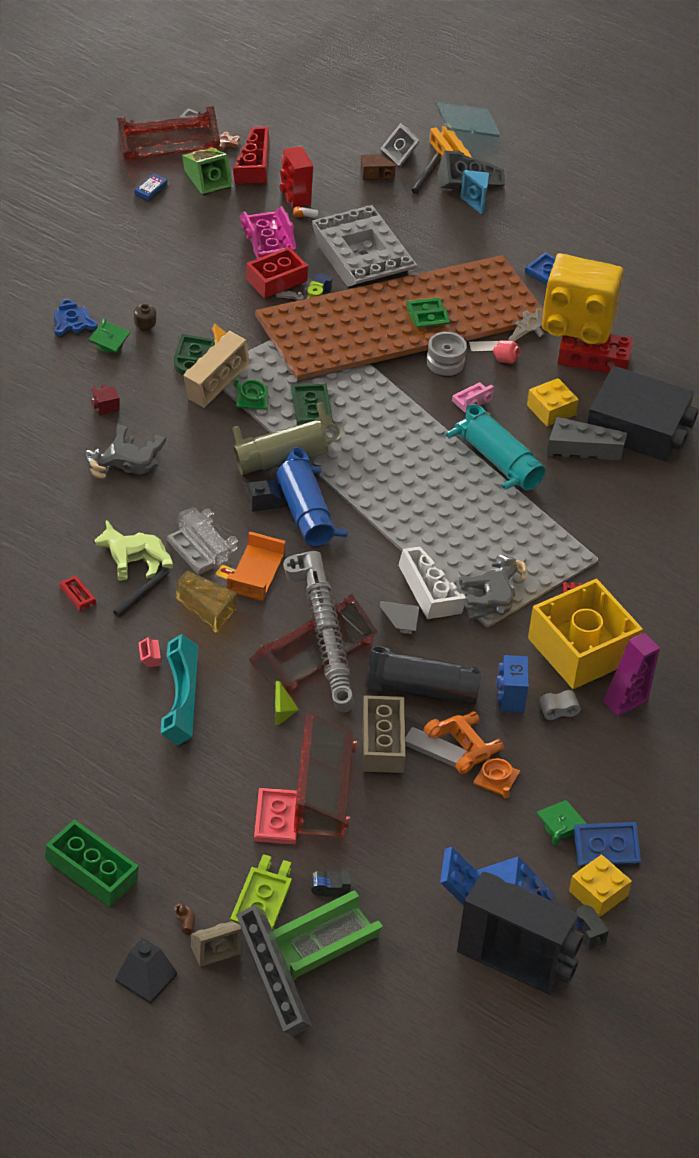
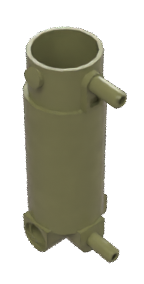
(273, 448)

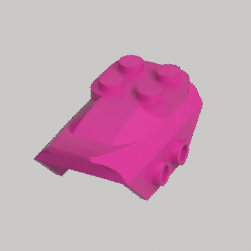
(269, 231)

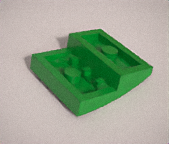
(427, 312)

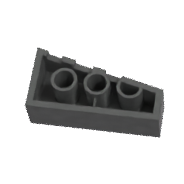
(586, 440)

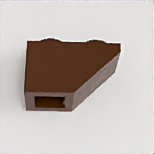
(376, 167)

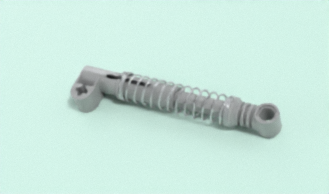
(325, 621)

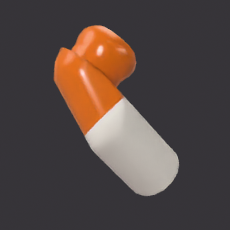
(300, 212)

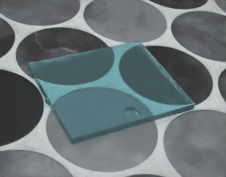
(467, 119)

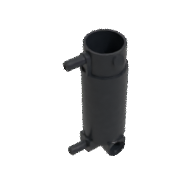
(422, 676)

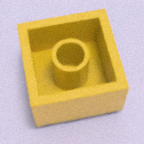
(552, 401)
(600, 885)

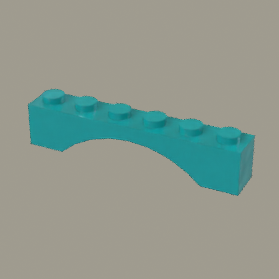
(183, 658)

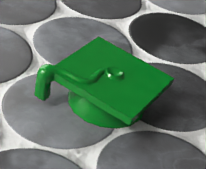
(109, 337)
(251, 394)
(560, 820)

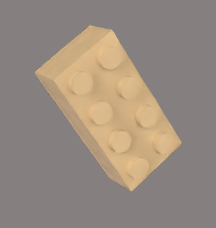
(216, 369)

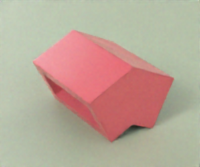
(150, 652)

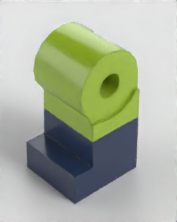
(319, 285)

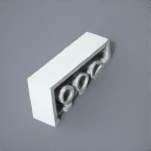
(429, 585)

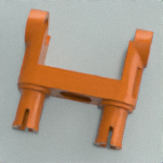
(460, 728)

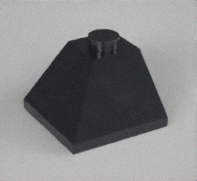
(265, 495)
(146, 971)

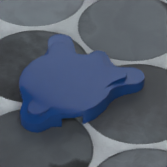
(72, 318)

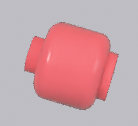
(506, 352)

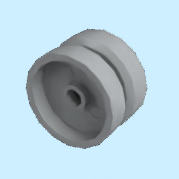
(446, 353)

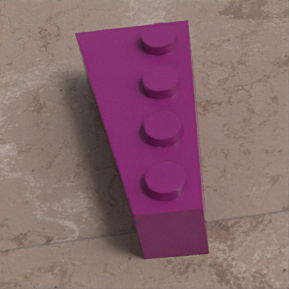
(633, 676)

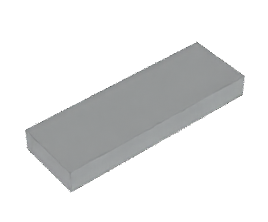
(190, 551)
(433, 747)

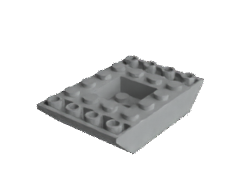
(361, 246)

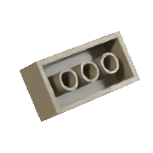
(383, 734)

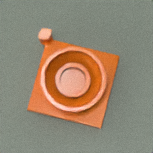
(497, 776)

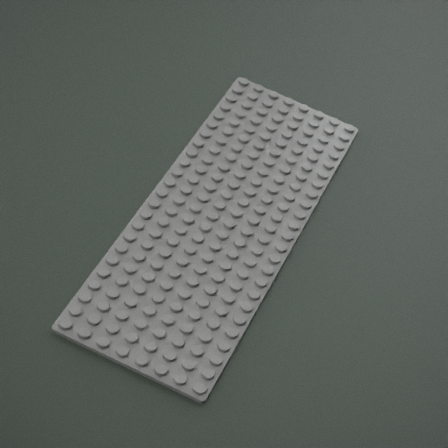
(419, 483)

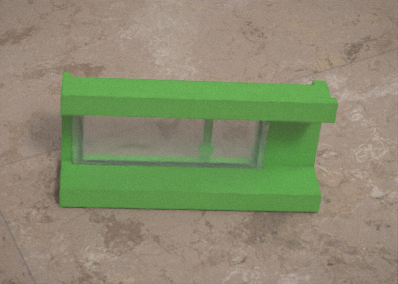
(324, 934)

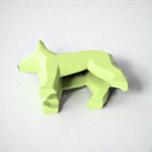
(134, 548)

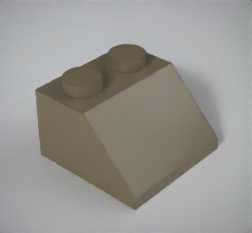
(216, 943)

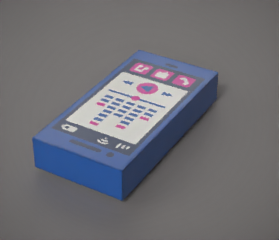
(150, 186)

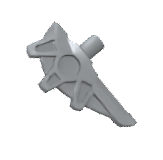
(530, 323)

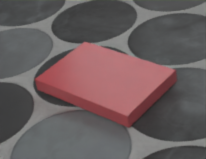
(275, 816)

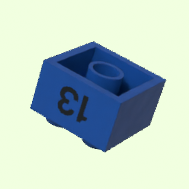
(512, 683)

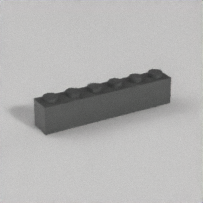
(274, 970)

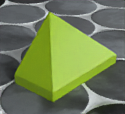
(284, 704)

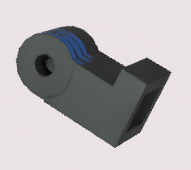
(331, 883)
(592, 926)

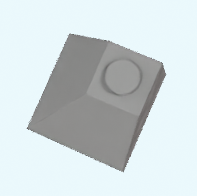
(400, 144)
(401, 615)

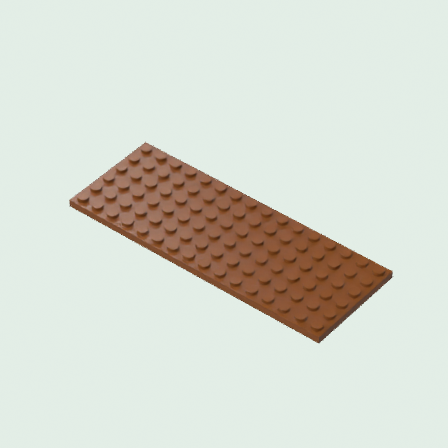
(374, 323)

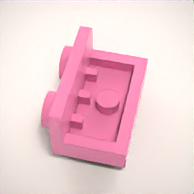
(476, 394)

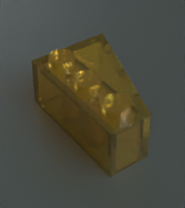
(206, 598)

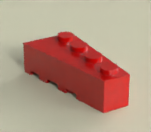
(254, 159)

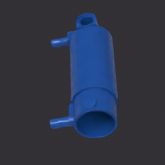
(306, 500)

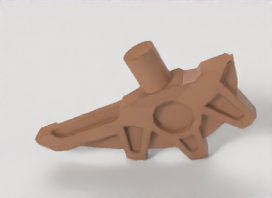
(228, 141)

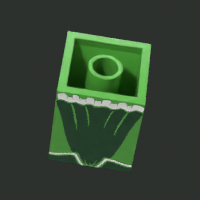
(208, 169)

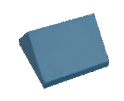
(475, 189)

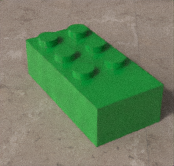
(91, 862)

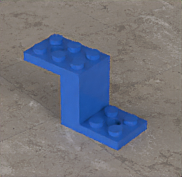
(460, 876)

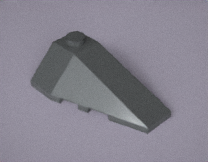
(455, 162)

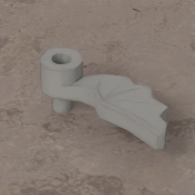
(289, 295)

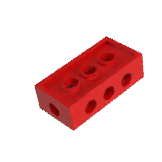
(596, 356)

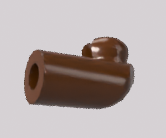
(186, 916)

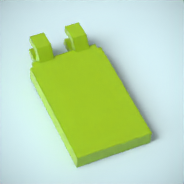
(265, 890)

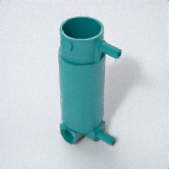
(499, 448)

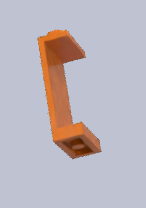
(257, 566)

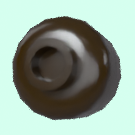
(145, 317)

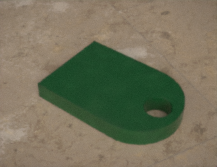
(190, 350)

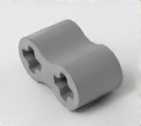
(559, 705)

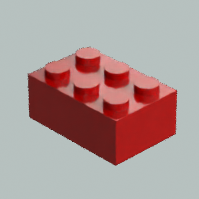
(296, 177)
(276, 272)

